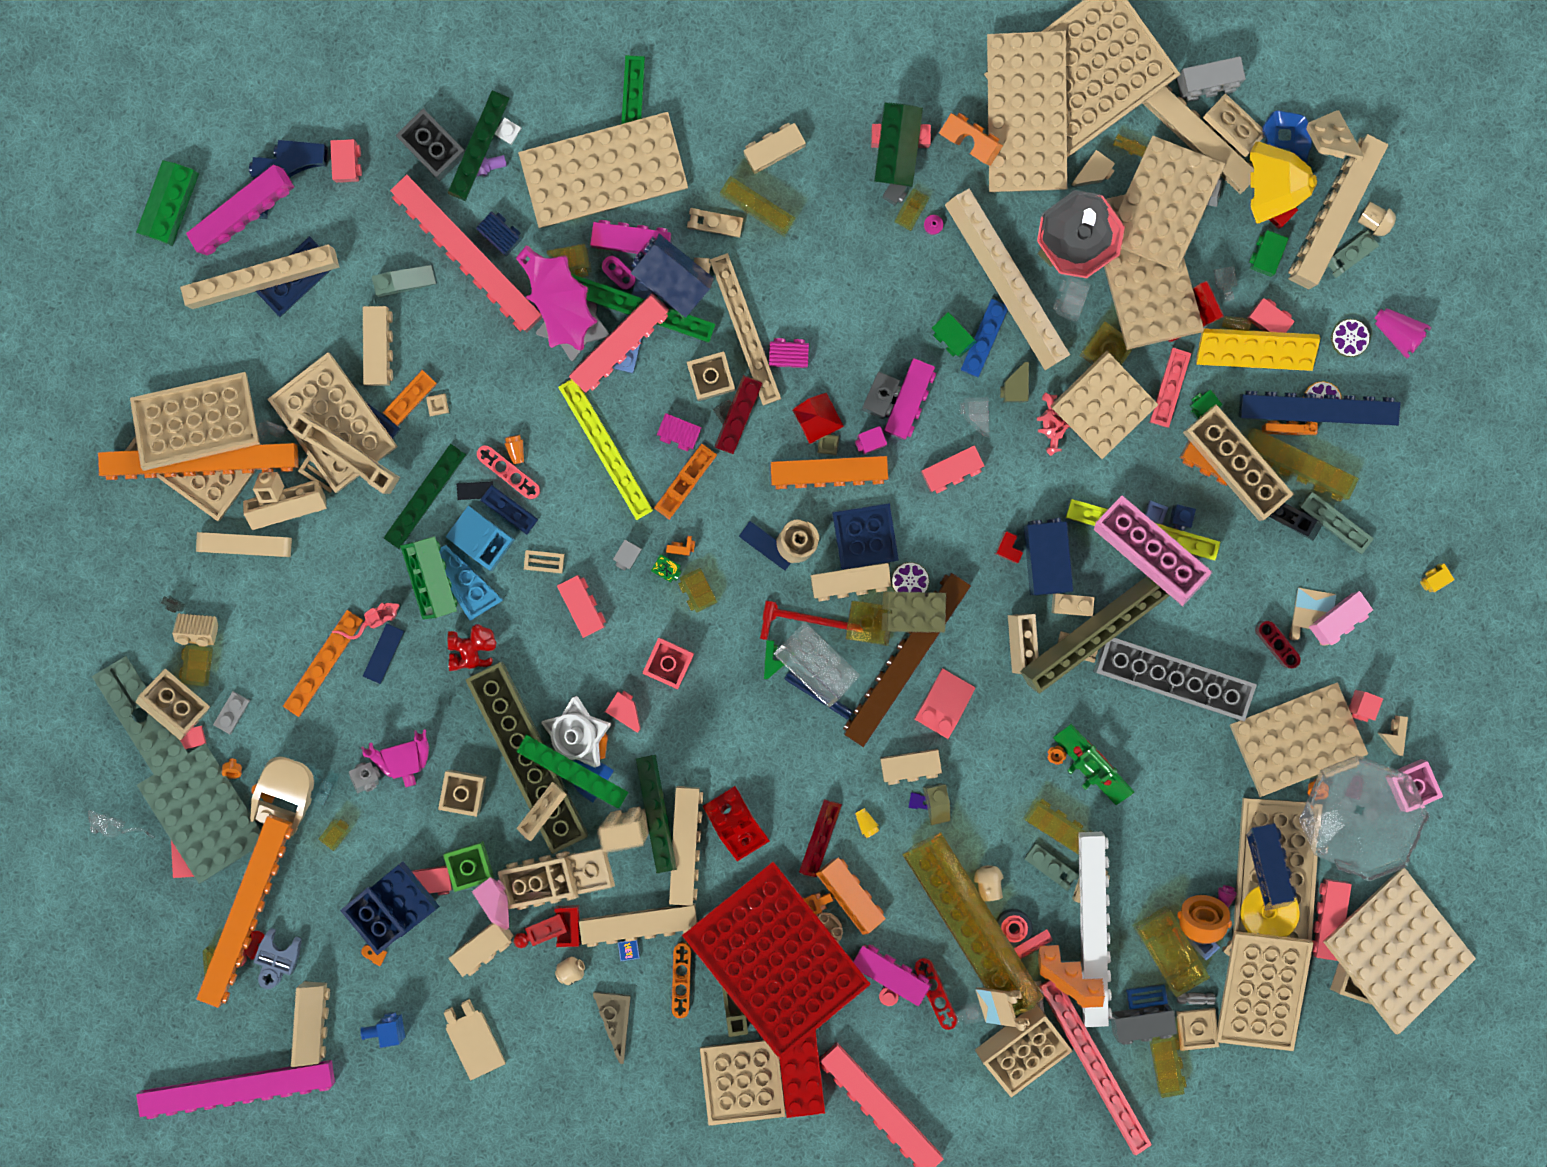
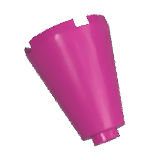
(1401, 330)

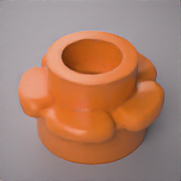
(1056, 760)

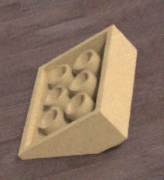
(1023, 1056)

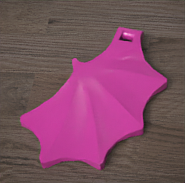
(557, 298)

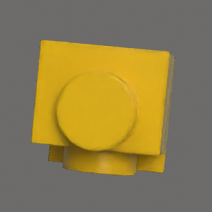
(1437, 578)

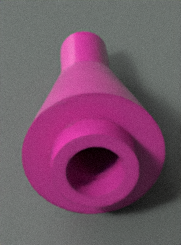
(1226, 895)

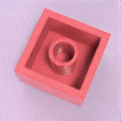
(668, 663)

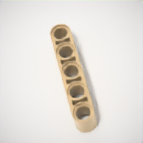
(243, 544)

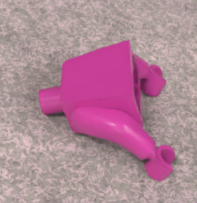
(401, 759)

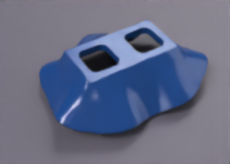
(1300, 139)

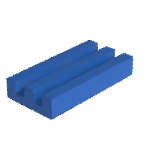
(1144, 989)

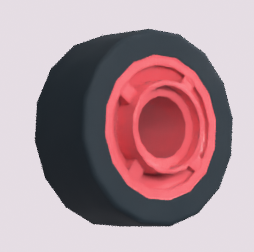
(1025, 928)

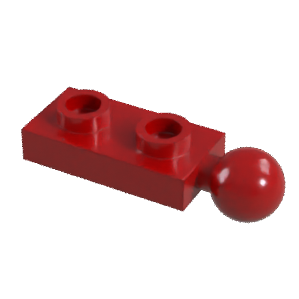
(542, 931)

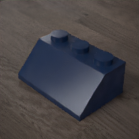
(373, 920)

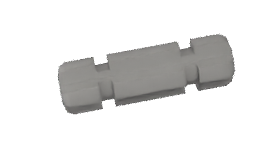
(1196, 998)

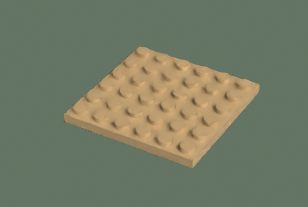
(1399, 950)

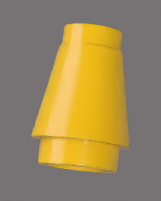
(866, 823)

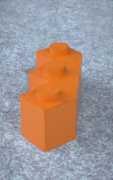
(1069, 979)

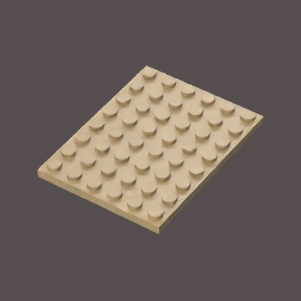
(1109, 66)

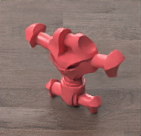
(1053, 424)

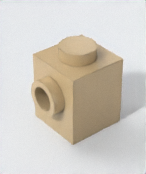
(268, 487)

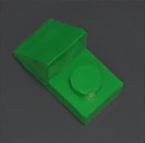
(771, 665)

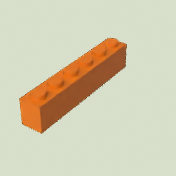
(829, 471)

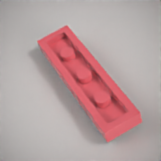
(1170, 387)

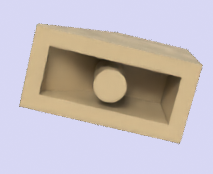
(1095, 170)

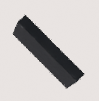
(472, 490)

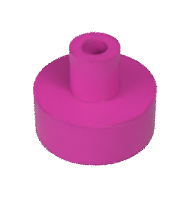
(933, 229)

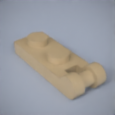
(715, 223)

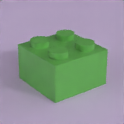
(468, 866)

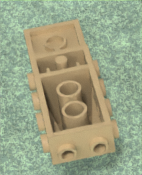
(555, 878)

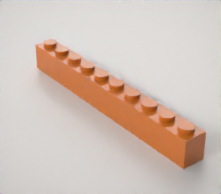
(246, 459)
(245, 910)

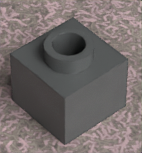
(895, 194)

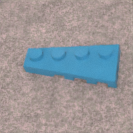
(468, 588)

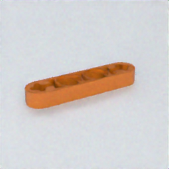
(681, 980)

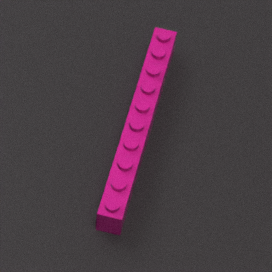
(234, 1089)

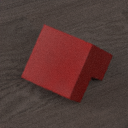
(1006, 550)

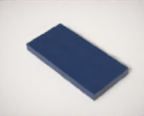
(284, 296)

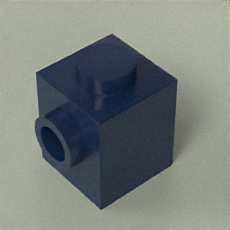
(1182, 517)

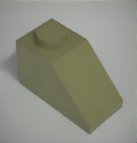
(1017, 386)
(937, 803)

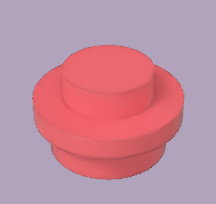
(888, 997)

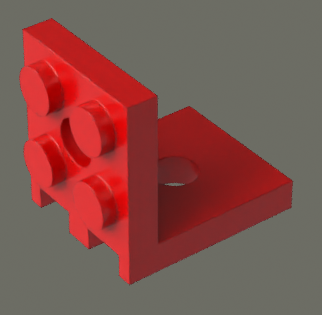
(1207, 305)
(735, 824)

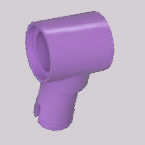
(490, 164)

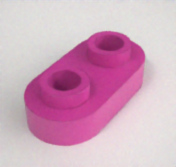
(618, 273)

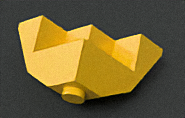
(1278, 181)

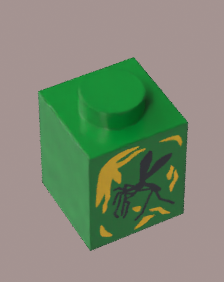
(666, 569)

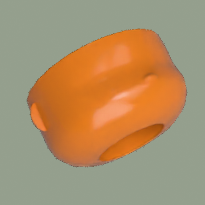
(1204, 919)

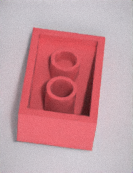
(944, 703)

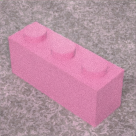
(1341, 618)

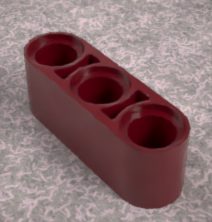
(1286, 648)

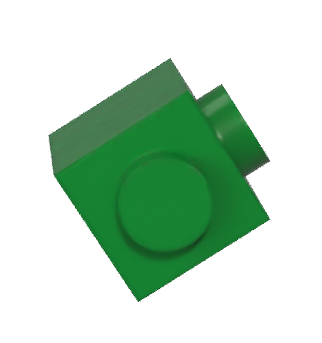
(1203, 403)

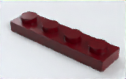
(738, 414)
(820, 838)

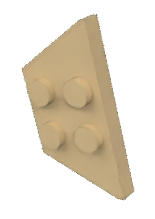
(1333, 137)

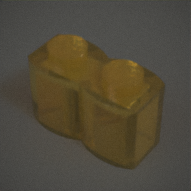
(698, 590)

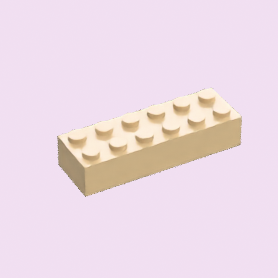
(1238, 463)
(624, 829)

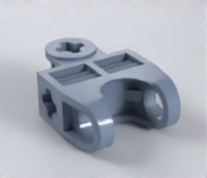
(275, 960)

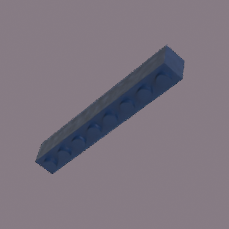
(1319, 409)

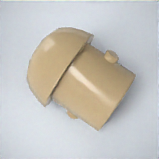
(1377, 219)
(989, 882)

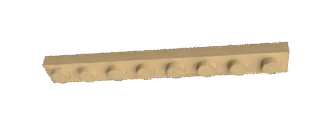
(745, 328)

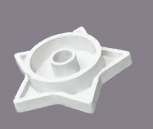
(577, 733)

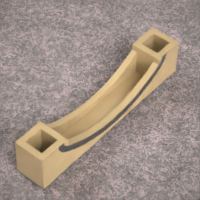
(356, 460)

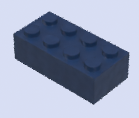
(1271, 866)

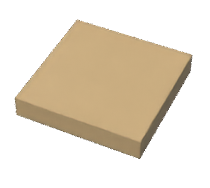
(1197, 1029)

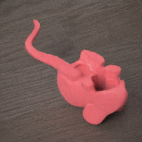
(375, 617)

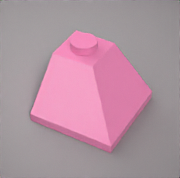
(493, 901)

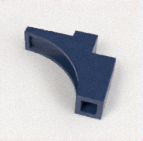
(291, 157)

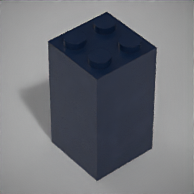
(671, 275)
(1048, 557)

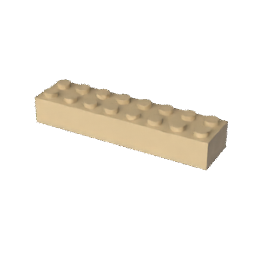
(1337, 213)

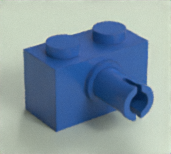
(388, 1030)

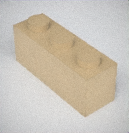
(774, 147)
(1022, 640)
(911, 766)

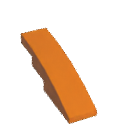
(685, 481)

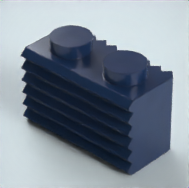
(498, 233)

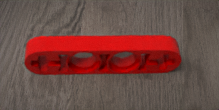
(938, 992)

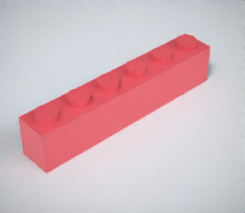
(619, 342)

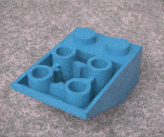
(480, 538)

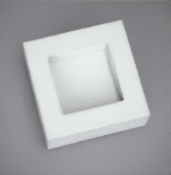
(508, 131)

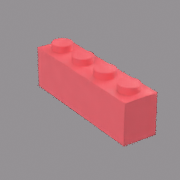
(1332, 914)

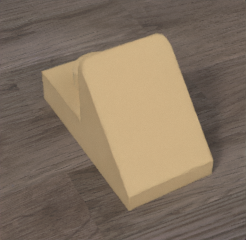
(1396, 740)

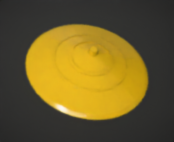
(1270, 922)

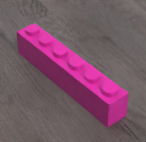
(240, 210)

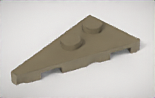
(615, 1015)

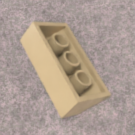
(851, 580)
(309, 1023)

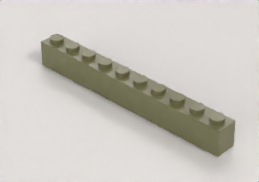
(1093, 634)

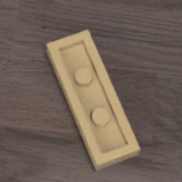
(541, 811)

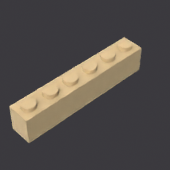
(684, 845)
(637, 924)

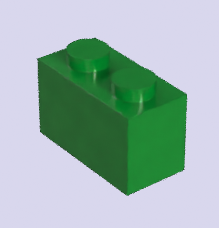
(1268, 253)
(954, 335)

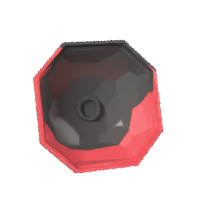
(1080, 234)

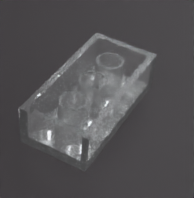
(817, 664)

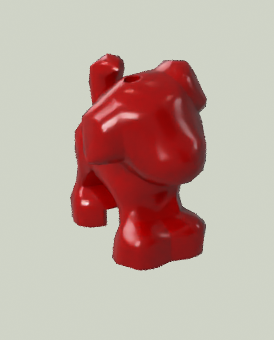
(480, 639)

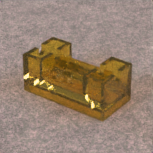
(1171, 951)

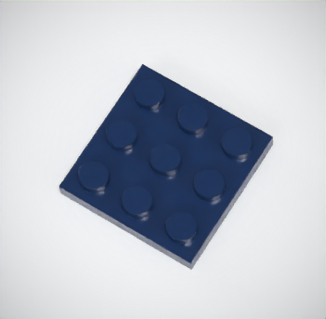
(865, 536)
(405, 896)

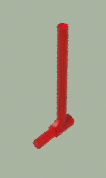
(771, 611)

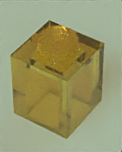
(335, 834)

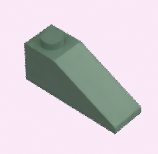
(403, 280)

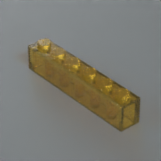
(1303, 466)

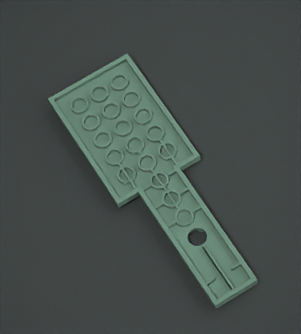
(187, 788)

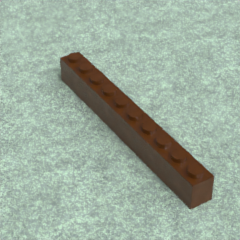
(900, 668)

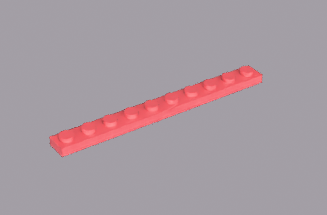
(1096, 1067)

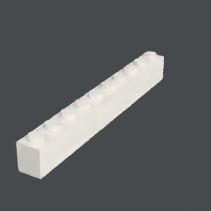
(1094, 920)

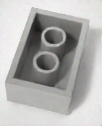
(1211, 78)

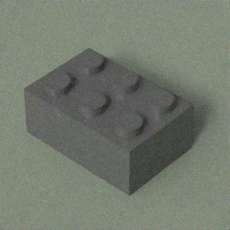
(431, 144)
(1143, 1024)

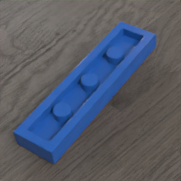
(985, 338)

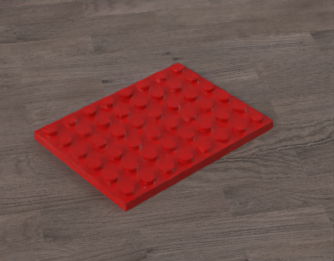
(776, 960)

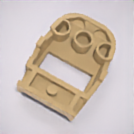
(287, 781)

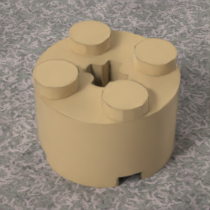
(797, 530)

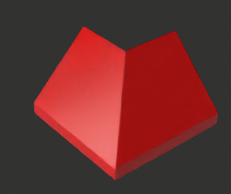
(817, 417)

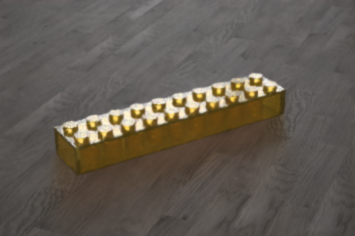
(971, 920)

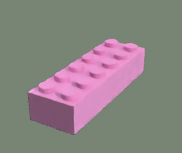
(1152, 550)

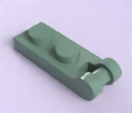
(1352, 253)
(1050, 866)

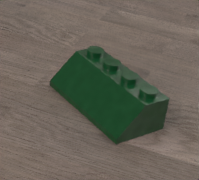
(898, 144)

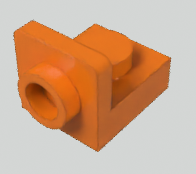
(677, 548)

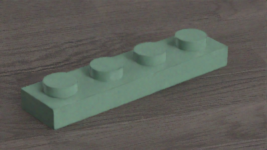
(1336, 523)

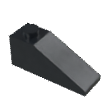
(1297, 521)

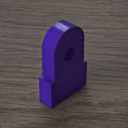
(916, 801)

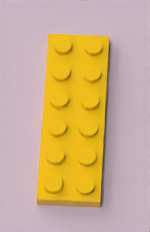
(1257, 349)

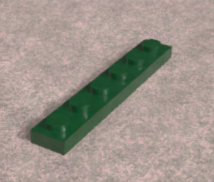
(478, 145)
(425, 496)
(656, 814)

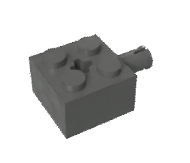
(880, 395)

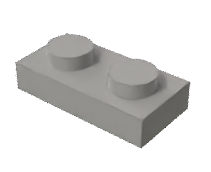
(231, 712)

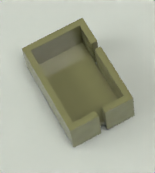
(914, 612)

